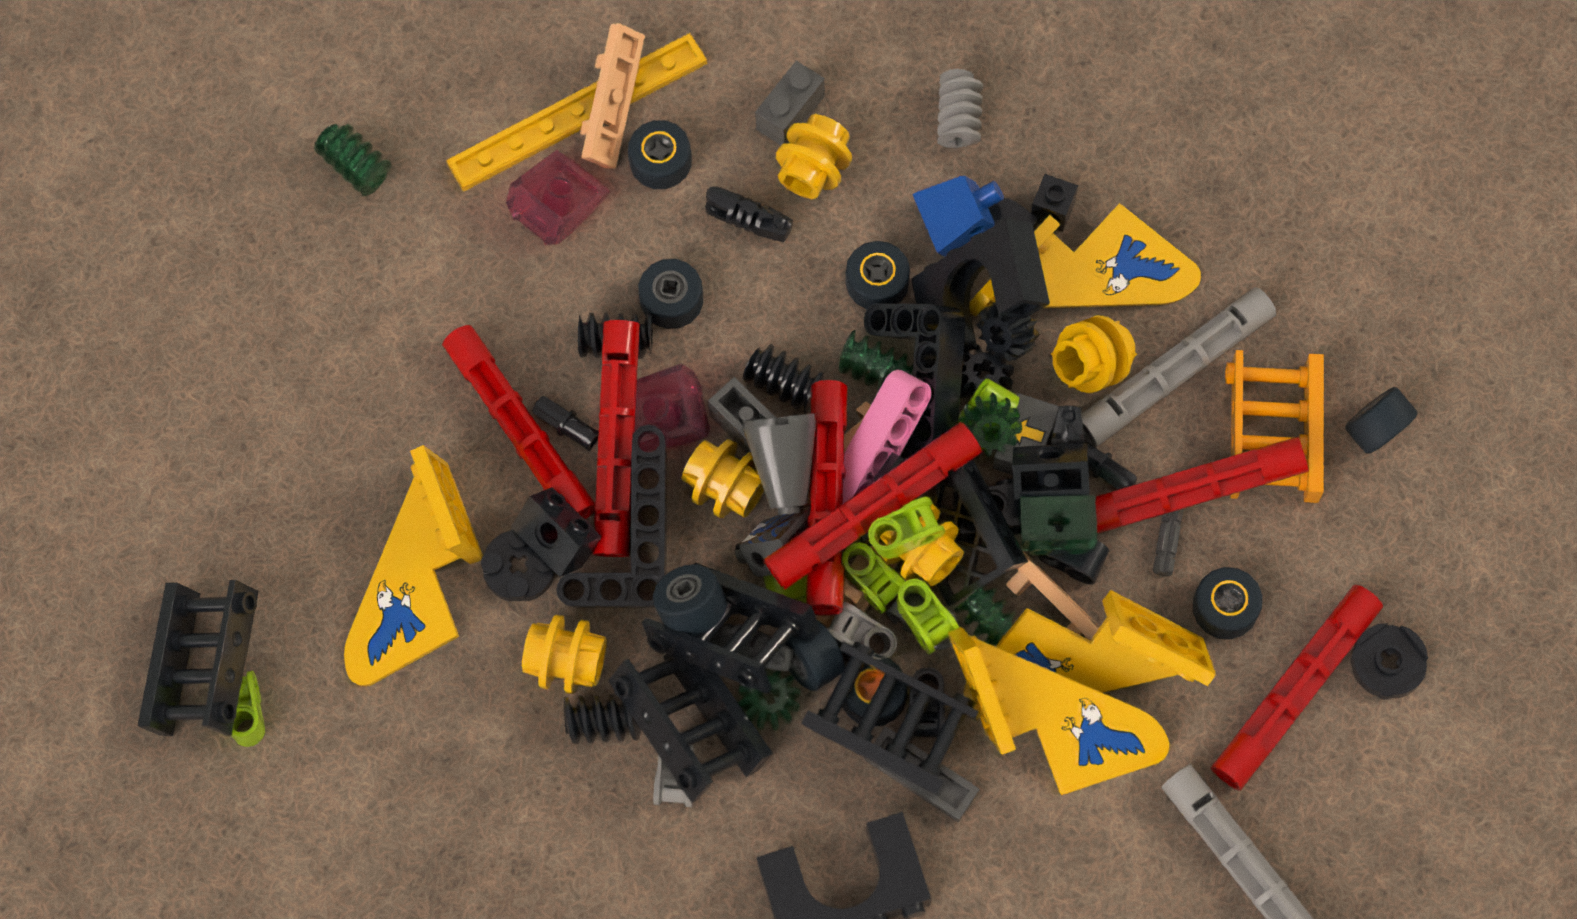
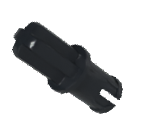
(565, 422)
(1108, 469)

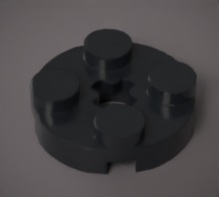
(519, 585)
(1390, 640)

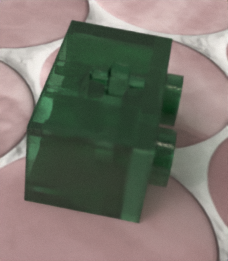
(1076, 517)

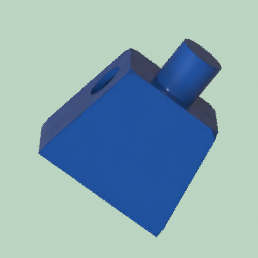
(957, 211)

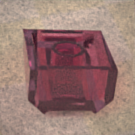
(555, 197)
(674, 405)

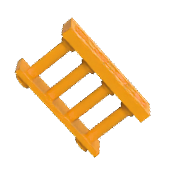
(1307, 411)

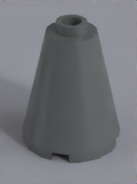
(783, 458)

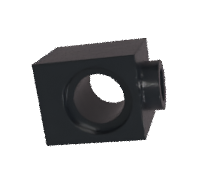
(1056, 199)

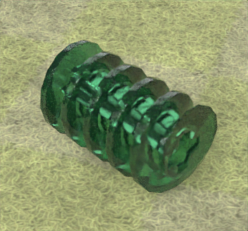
(352, 158)
(870, 361)
(987, 615)

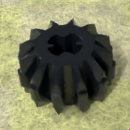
(1007, 335)
(984, 361)

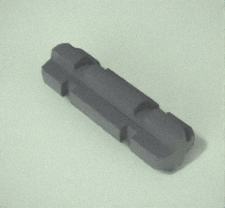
(1167, 543)

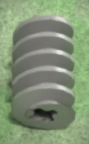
(959, 109)

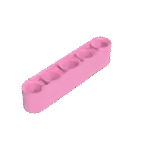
(884, 429)

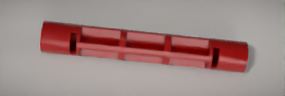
(506, 407)
(615, 436)
(827, 473)
(1200, 484)
(877, 500)
(1297, 687)

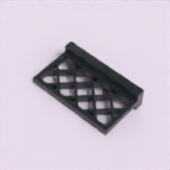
(990, 526)

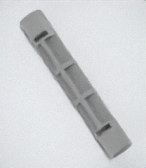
(1177, 366)
(1232, 846)

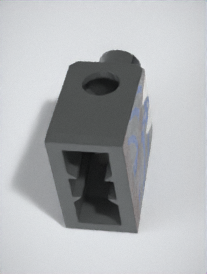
(769, 537)

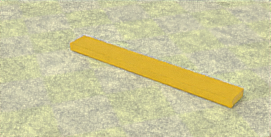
(567, 115)

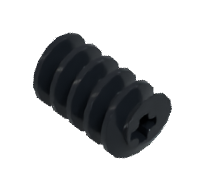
(591, 334)
(781, 377)
(599, 719)

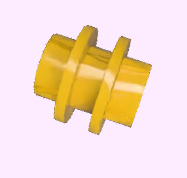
(813, 156)
(1093, 354)
(724, 478)
(930, 561)
(564, 654)

